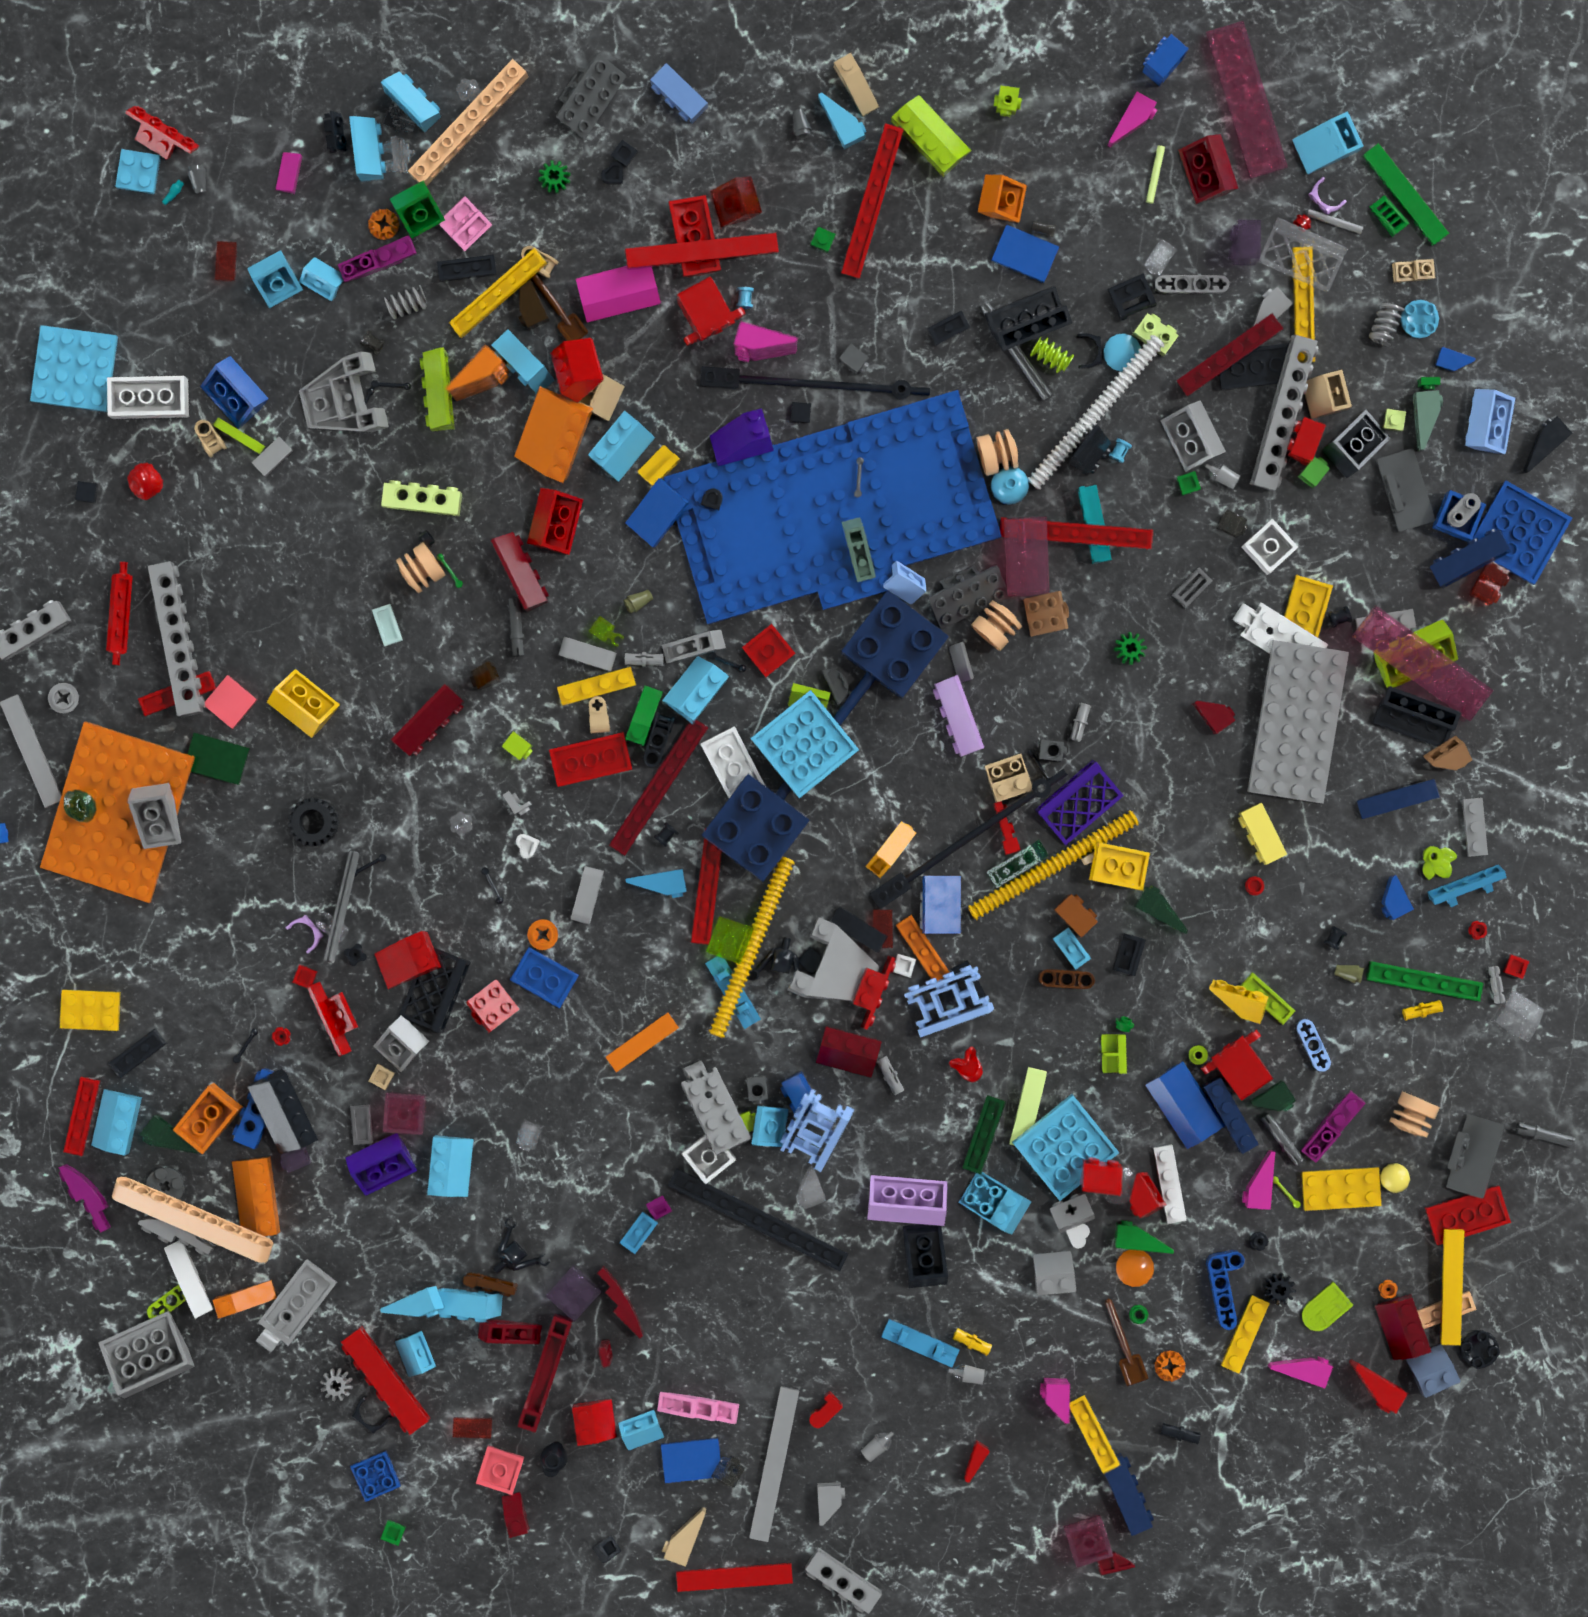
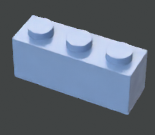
(678, 93)

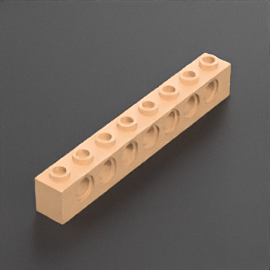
(468, 123)

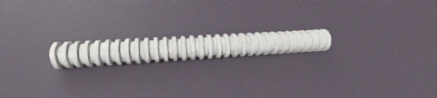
(1096, 411)

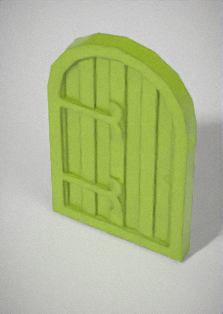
(1325, 1308)

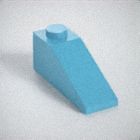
(844, 124)
(418, 1304)

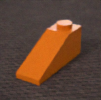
(244, 1299)

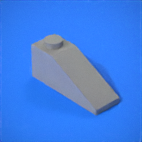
(1273, 302)
(693, 646)

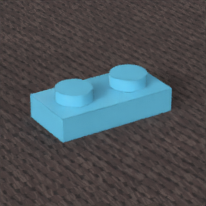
(1071, 948)

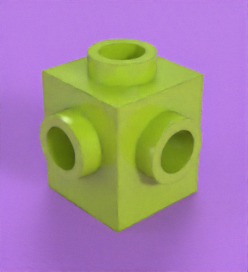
(1007, 94)

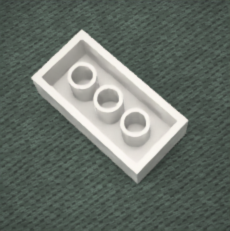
(147, 397)

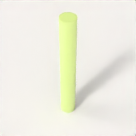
(1155, 174)

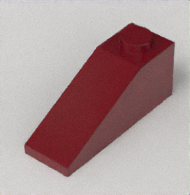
(509, 1332)

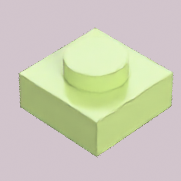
(1394, 420)

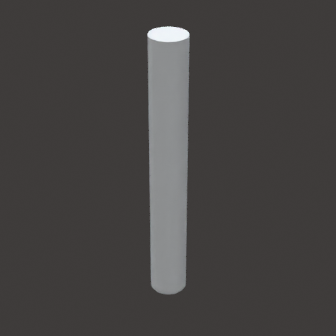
(1334, 221)

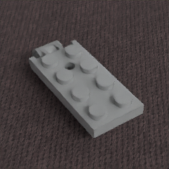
(715, 1114)
(300, 1300)

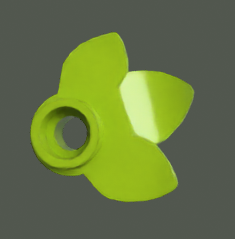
(1440, 864)

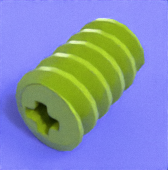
(1051, 355)

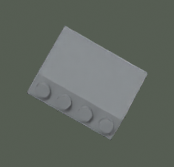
(146, 1355)

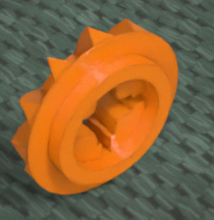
(388, 231)
(542, 925)
(1162, 1361)

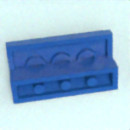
(1185, 1105)

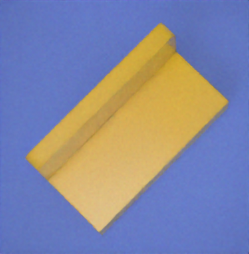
(659, 465)

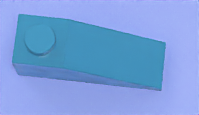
(666, 883)

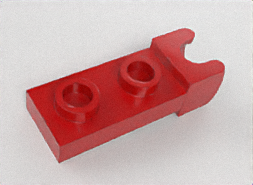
(1010, 844)

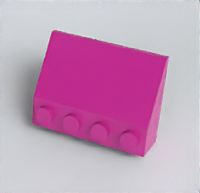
(760, 343)

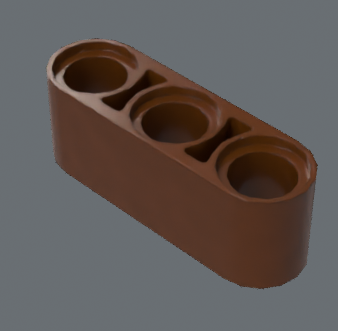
(1075, 979)

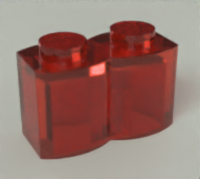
(1489, 583)

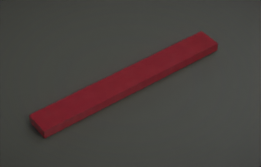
(658, 787)

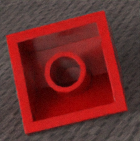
(1306, 440)
(1101, 1176)
(1145, 1196)
(594, 1422)

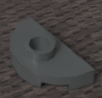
(837, 684)

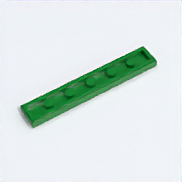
(1405, 194)
(1424, 981)

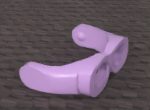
(1315, 198)
(317, 934)

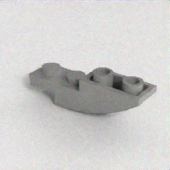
(168, 1233)

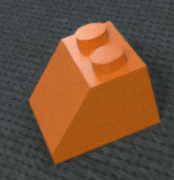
(1002, 198)

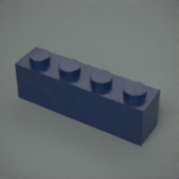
(1470, 558)
(1230, 1114)
(1128, 1498)

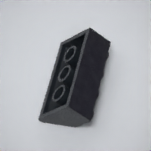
(282, 1112)

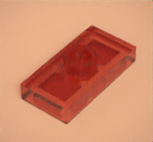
(226, 261)
(883, 922)
(472, 1427)

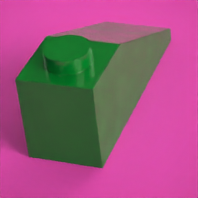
(644, 716)
(1133, 1237)

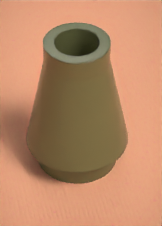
(637, 601)
(1349, 972)

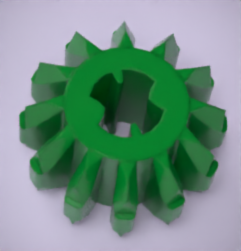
(552, 183)
(1131, 655)

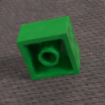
(417, 209)

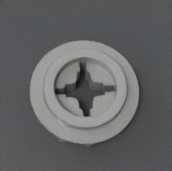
(54, 697)

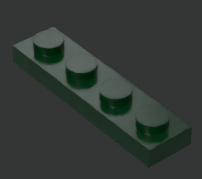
(984, 1134)

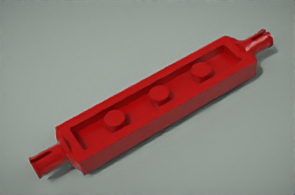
(119, 613)

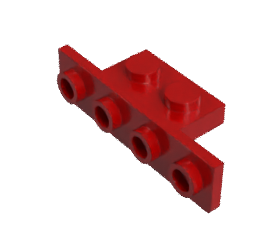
(159, 136)
(870, 990)
(335, 1016)

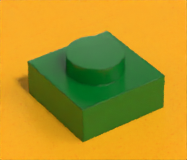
(823, 239)
(1429, 383)
(1188, 483)
(393, 1532)

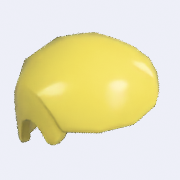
(1395, 1178)

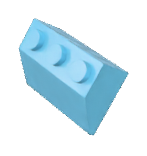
(411, 100)
(367, 148)
(621, 446)
(695, 689)
(116, 1122)
(450, 1166)

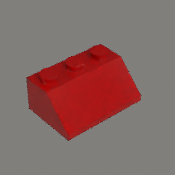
(577, 368)
(555, 521)

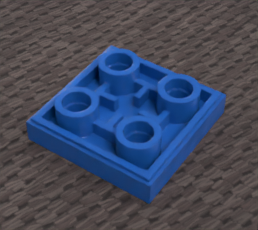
(375, 1476)

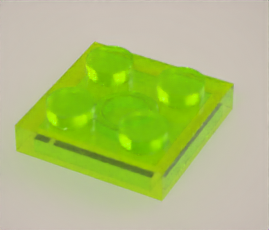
(729, 940)

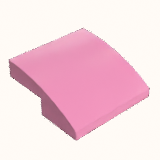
(465, 223)

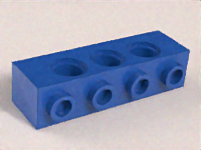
(241, 1133)

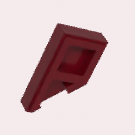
(1114, 1564)

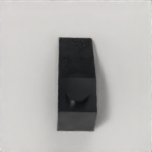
(1548, 439)

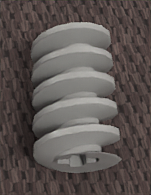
(406, 302)
(1384, 323)

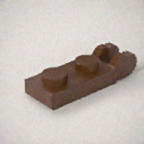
(490, 1283)

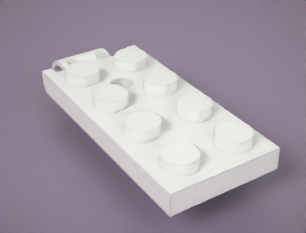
(1283, 629)
(730, 759)

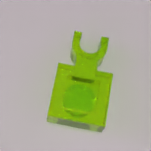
(604, 629)

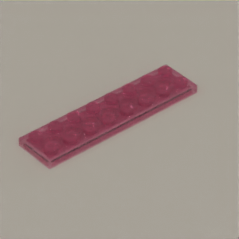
(1246, 99)
(1422, 663)

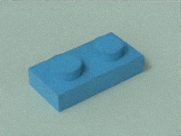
(638, 1232)

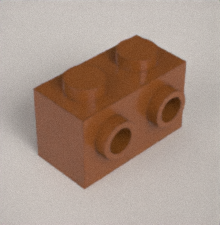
(1076, 915)

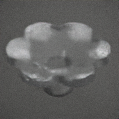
(469, 94)
(466, 823)

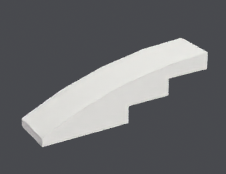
(188, 1279)

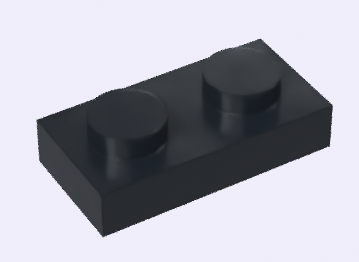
(948, 328)

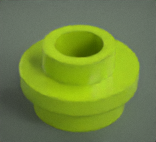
(1193, 1050)

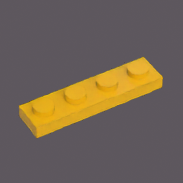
(596, 686)
(1245, 1334)
(1094, 1434)

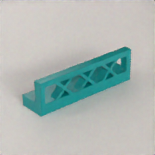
(1093, 515)

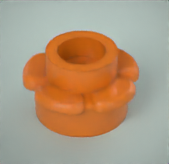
(1388, 1294)

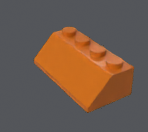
(256, 1195)

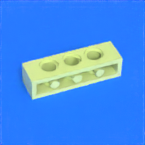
(393, 488)

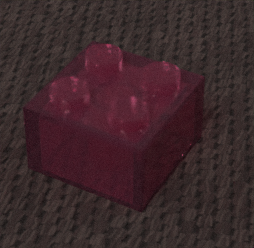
(404, 1113)
(1088, 1541)

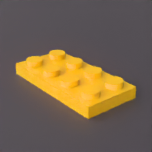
(1341, 1188)

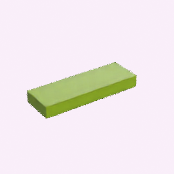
(1276, 1005)

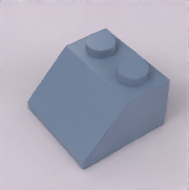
(1433, 1371)

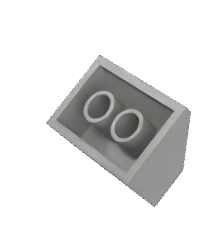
(1193, 435)

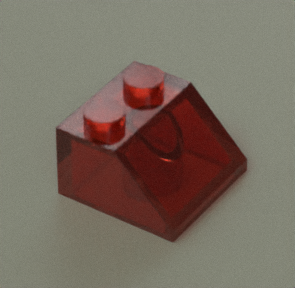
(736, 201)

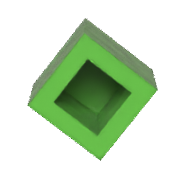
(1314, 472)

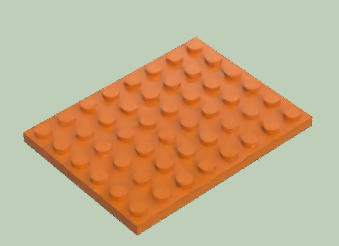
(109, 847)

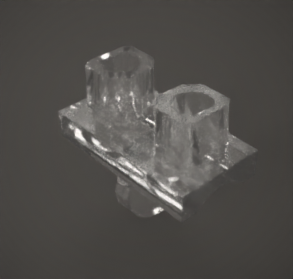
(400, 153)

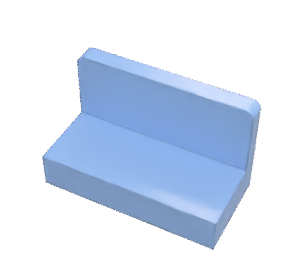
(905, 583)

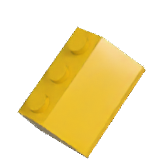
(303, 703)

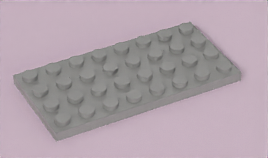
(1298, 721)

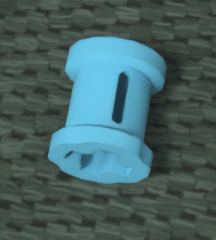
(744, 297)
(1120, 450)

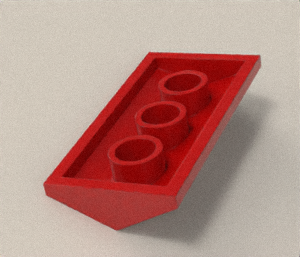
(693, 223)

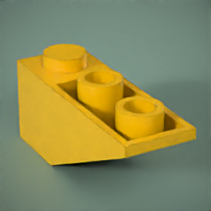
(1244, 1003)

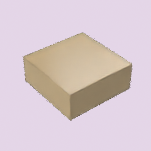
(381, 1076)

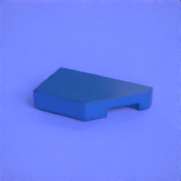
(1452, 360)

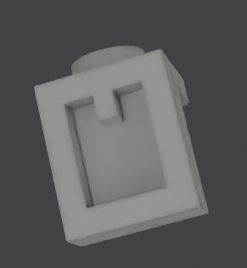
(513, 801)

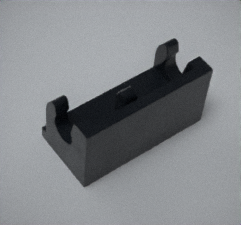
(1129, 954)

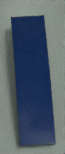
(1398, 798)

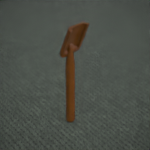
(571, 326)
(1131, 1366)

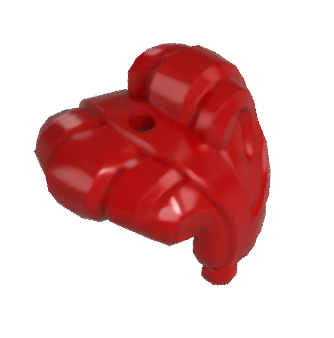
(145, 481)

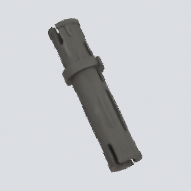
(516, 627)
(1537, 1132)
(1283, 1140)

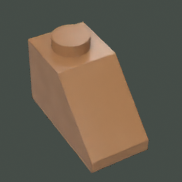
(1449, 755)

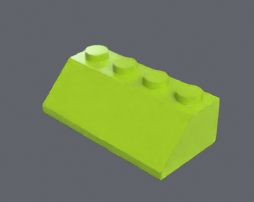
(930, 135)
(438, 398)
(1437, 635)

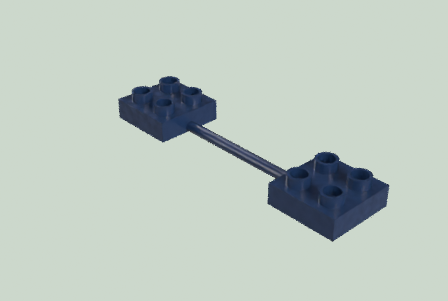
(892, 649)

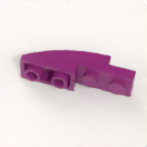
(377, 260)
(1332, 1126)
(82, 1188)

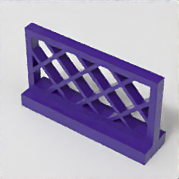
(1067, 790)

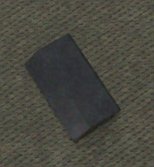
(1028, 318)
(1416, 717)

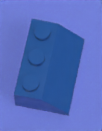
(234, 391)

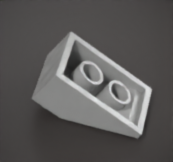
(155, 815)

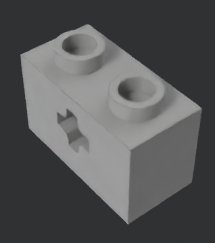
(1066, 1221)

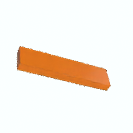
(922, 948)
(642, 1042)

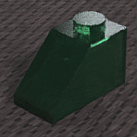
(1276, 1098)

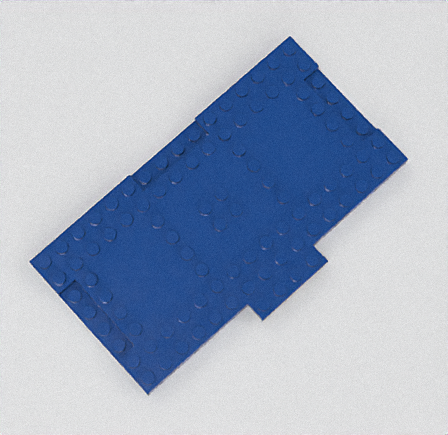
(785, 509)

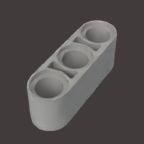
(587, 654)
(587, 895)

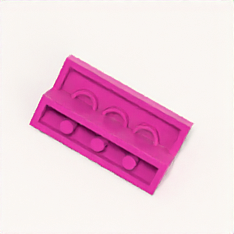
(617, 292)

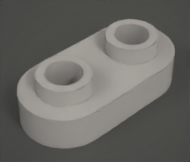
(1464, 510)

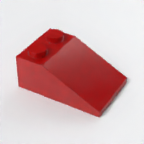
(407, 959)
(1387, 1394)

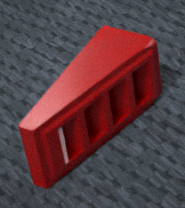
(977, 1457)

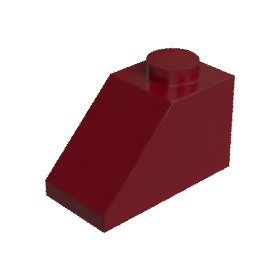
(1215, 715)
(515, 1515)

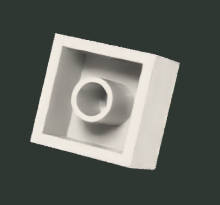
(1269, 546)
(704, 1161)

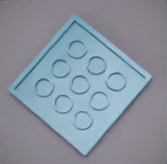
(73, 368)
(804, 744)
(1061, 1142)

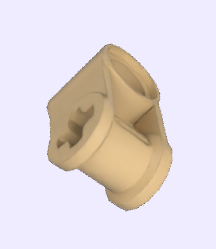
(550, 261)
(211, 440)
(598, 719)

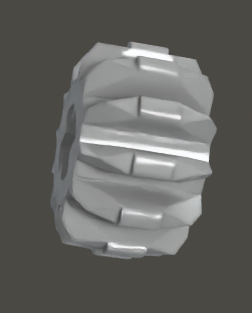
(333, 1390)

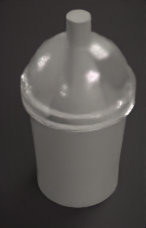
(1222, 474)
(968, 1374)
(877, 1446)

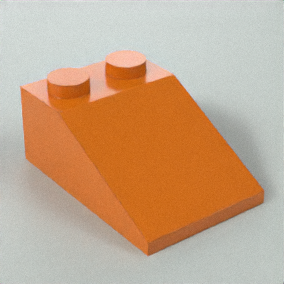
(207, 1118)

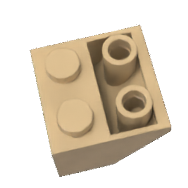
(1327, 394)
(604, 398)
(1008, 778)

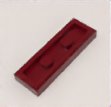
(605, 1352)

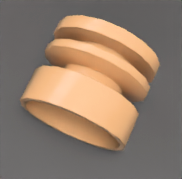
(997, 452)
(420, 567)
(996, 625)
(1414, 1114)

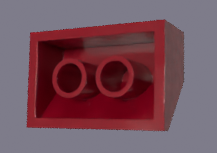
(1208, 168)
(848, 1051)
(1403, 1328)

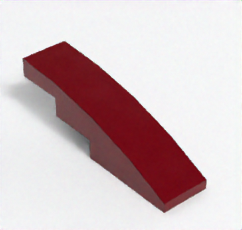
(624, 1309)

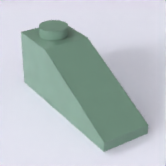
(1426, 410)
(858, 549)

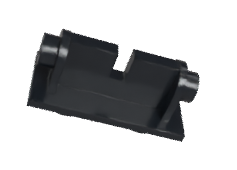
(334, 123)

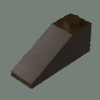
(531, 307)
(485, 676)

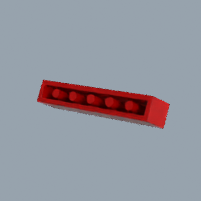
(385, 1380)

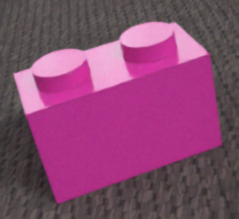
(1057, 1396)

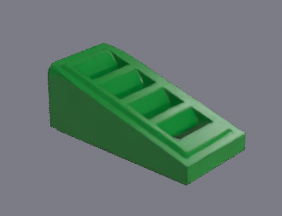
(1383, 219)

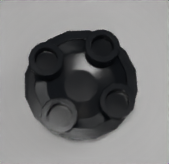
(1479, 1349)

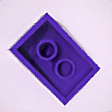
(742, 438)

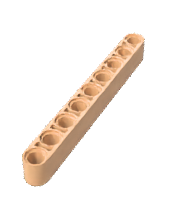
(192, 1219)

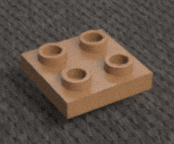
(1046, 613)

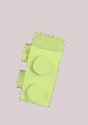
(1152, 326)

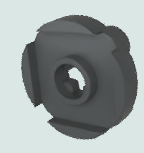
(170, 1175)

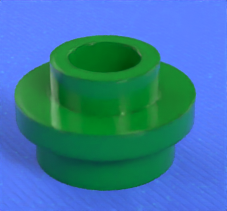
(1124, 1024)
(1140, 1320)

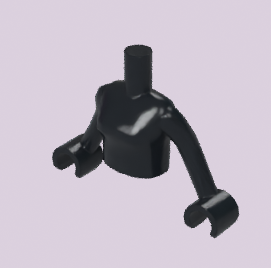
(781, 959)
(514, 1254)

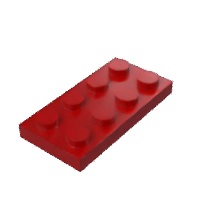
(590, 759)
(1469, 1214)

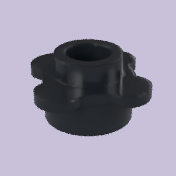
(360, 955)

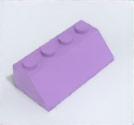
(959, 716)
(907, 1200)

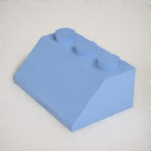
(1490, 421)

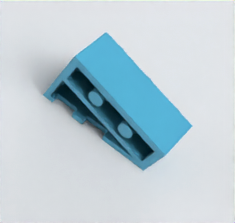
(522, 362)
(469, 1304)

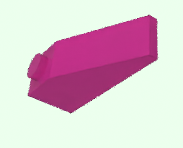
(1135, 116)
(1259, 1189)
(1307, 1369)

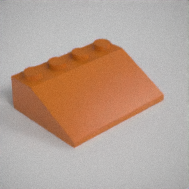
(481, 374)
(553, 434)

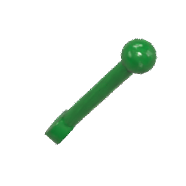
(440, 557)

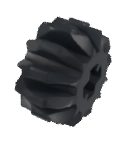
(1283, 1282)

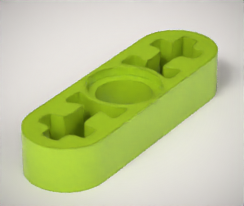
(238, 435)
(157, 1304)

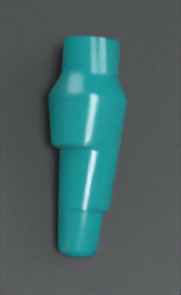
(174, 190)

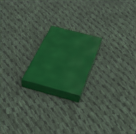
(218, 758)

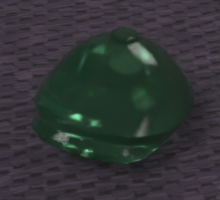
(79, 805)

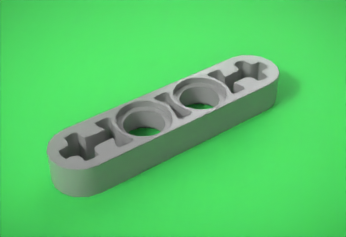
(1191, 282)

